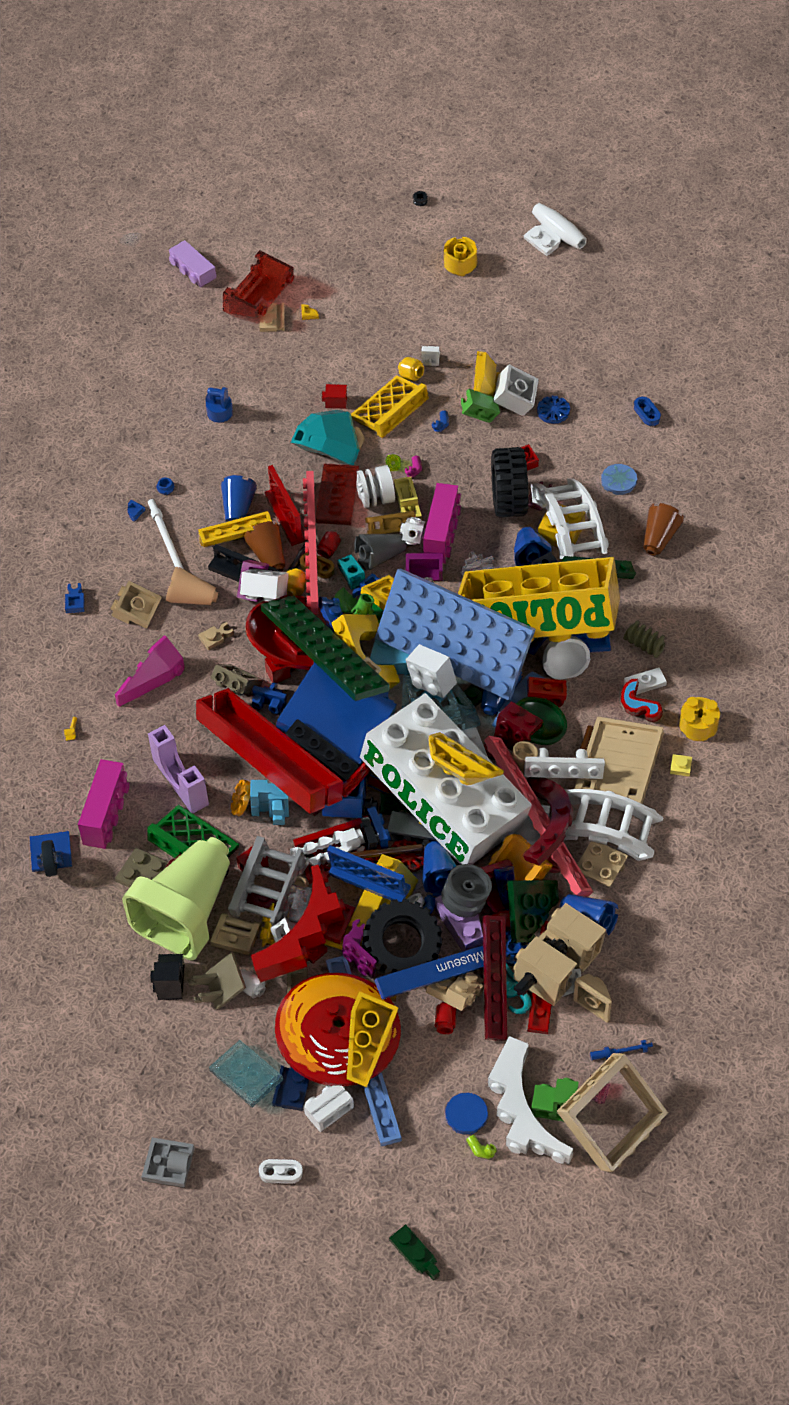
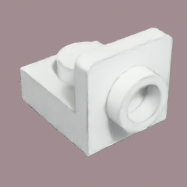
(430, 355)

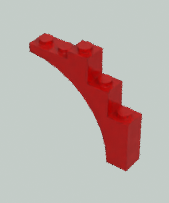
(291, 950)

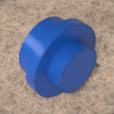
(165, 485)

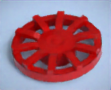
(408, 859)

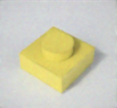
(681, 765)

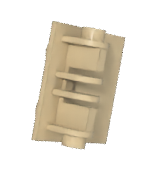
(602, 863)

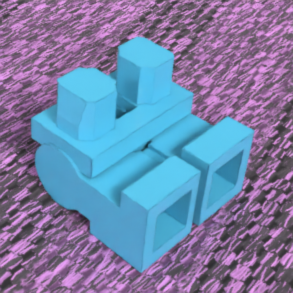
(269, 798)

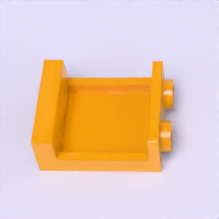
(513, 849)

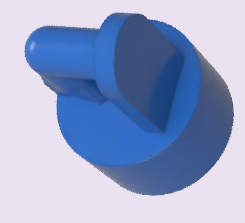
(218, 404)

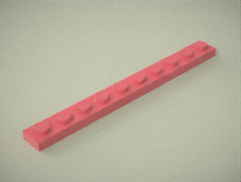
(310, 546)
(538, 816)

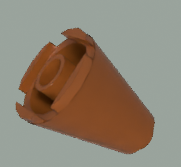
(661, 526)
(267, 544)

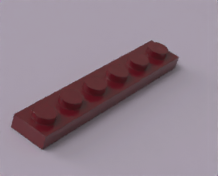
(495, 978)

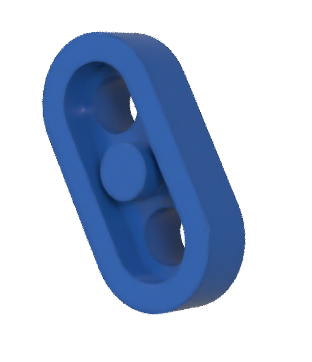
(649, 411)

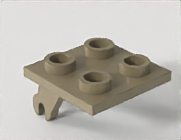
(223, 981)

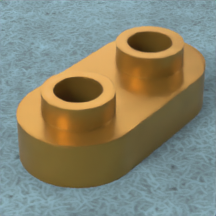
(322, 564)

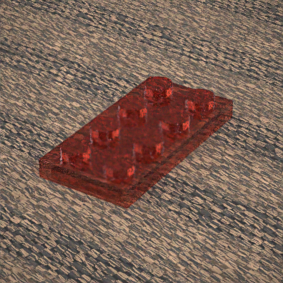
(337, 494)

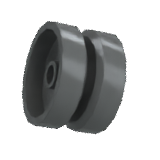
(466, 890)

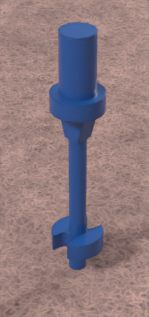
(607, 1052)

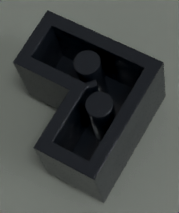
(168, 977)

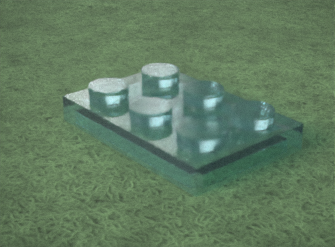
(246, 1073)

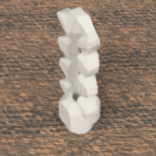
(349, 841)

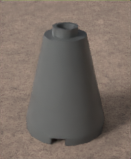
(378, 548)

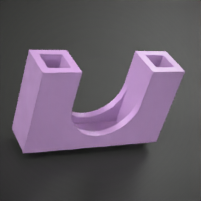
(187, 783)

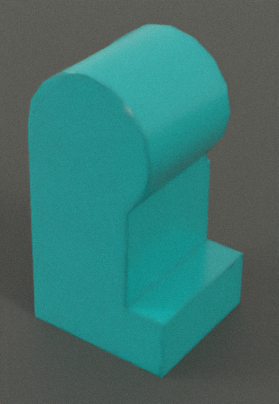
(351, 571)

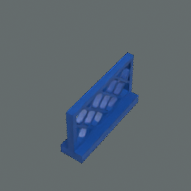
(367, 875)

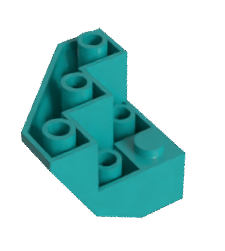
(330, 435)

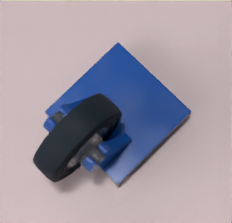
(50, 852)

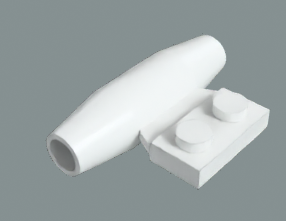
(553, 231)

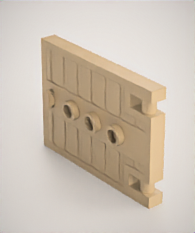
(628, 756)

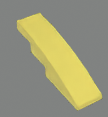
(407, 497)

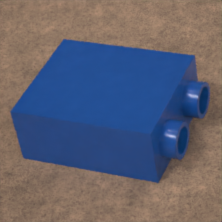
(334, 714)

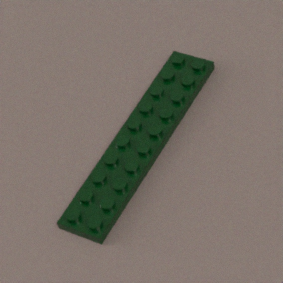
(325, 648)

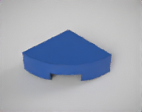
(135, 510)

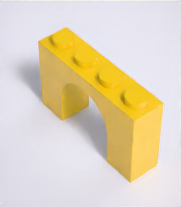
(357, 627)

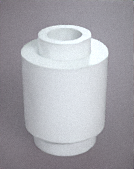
(253, 985)

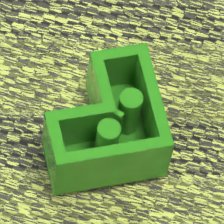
(549, 1099)

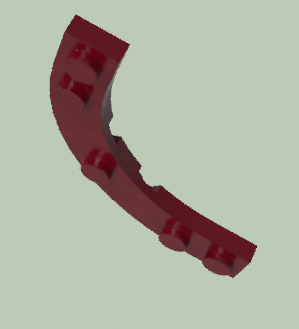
(560, 819)

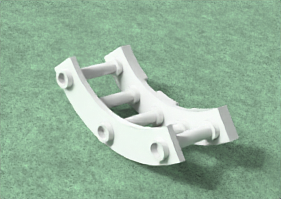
(548, 499)
(600, 833)

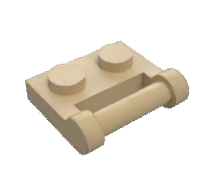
(234, 939)

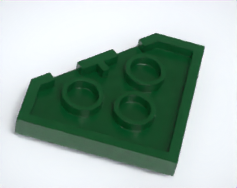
(530, 907)

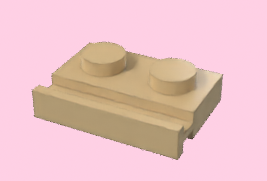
(273, 319)

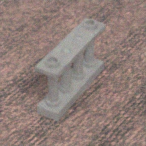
(252, 868)

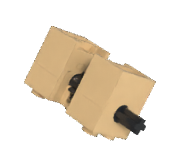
(548, 960)

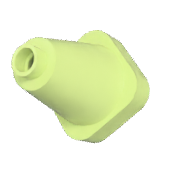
(179, 899)

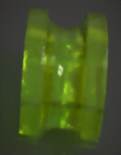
(393, 457)

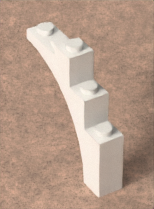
(526, 1130)

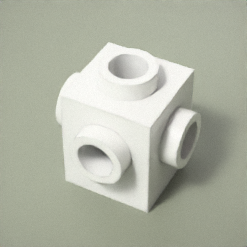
(416, 525)

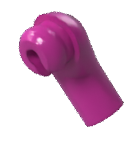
(414, 470)

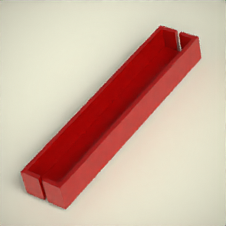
(269, 750)

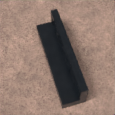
(228, 564)

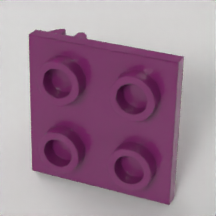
(355, 953)

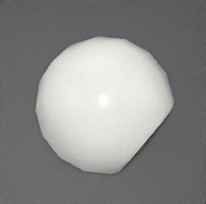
(566, 658)

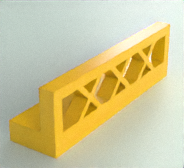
(230, 530)

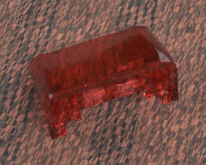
(259, 287)

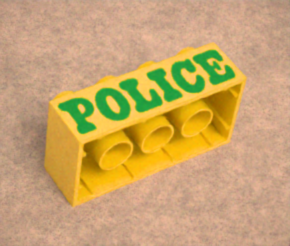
(551, 596)

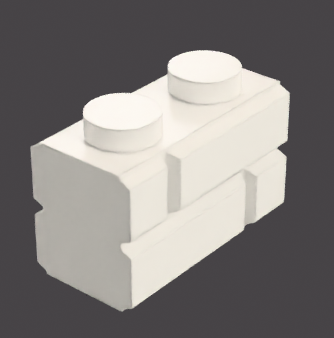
(328, 1106)

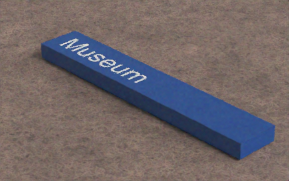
(430, 972)

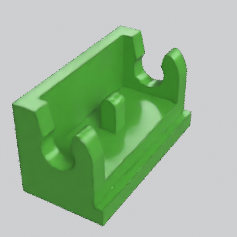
(480, 406)

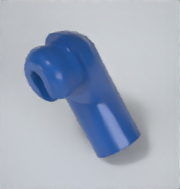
(443, 423)

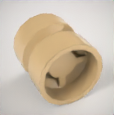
(522, 750)

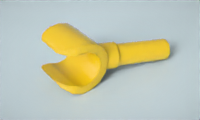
(70, 733)

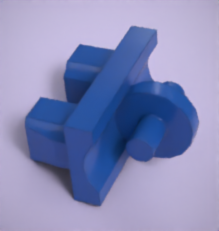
(269, 695)

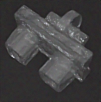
(475, 563)
(297, 902)

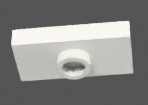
(648, 680)

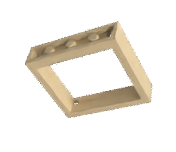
(640, 1132)

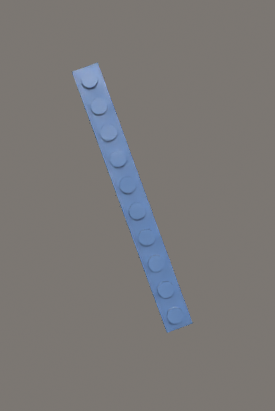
(376, 1090)

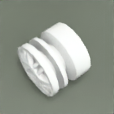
(375, 486)

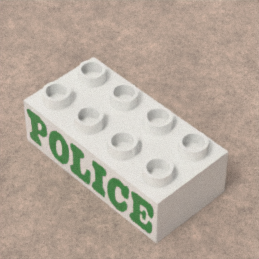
(459, 816)

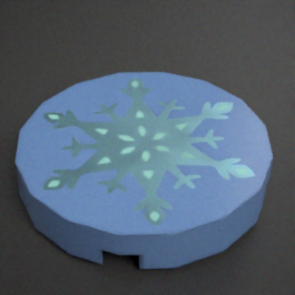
(619, 479)

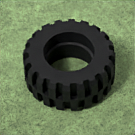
(509, 482)
(408, 914)

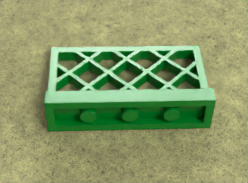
(167, 839)

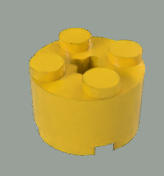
(460, 256)
(699, 718)

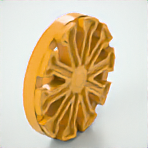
(240, 798)

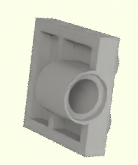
(168, 1162)

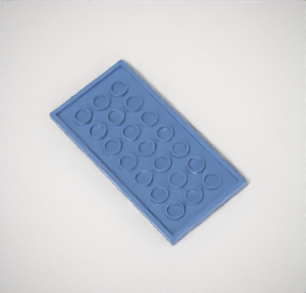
(480, 641)

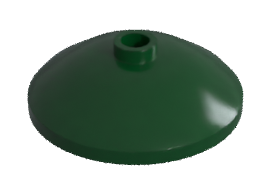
(553, 718)

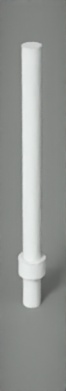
(157, 516)

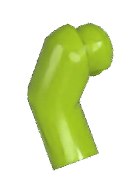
(480, 1150)

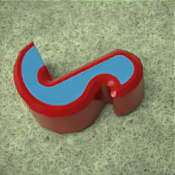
(639, 706)

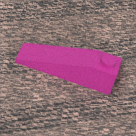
(159, 668)

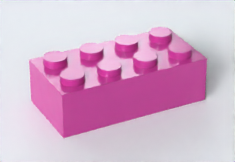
(442, 520)
(103, 804)

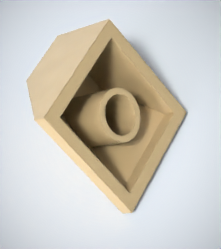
(593, 996)

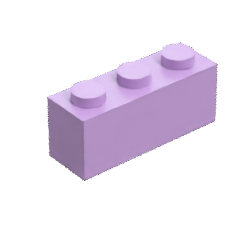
(192, 263)

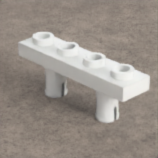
(564, 767)

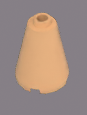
(190, 589)

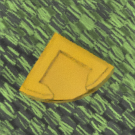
(308, 312)

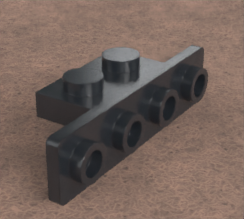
(322, 750)

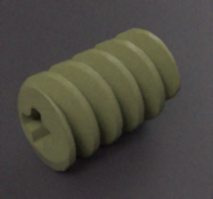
(645, 639)

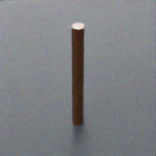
(389, 851)

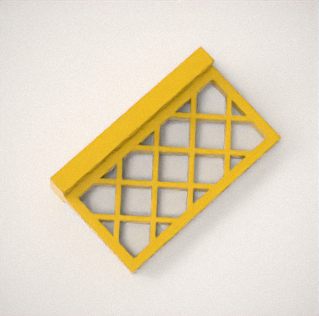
(398, 411)

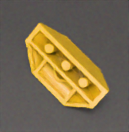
(485, 374)
(460, 761)

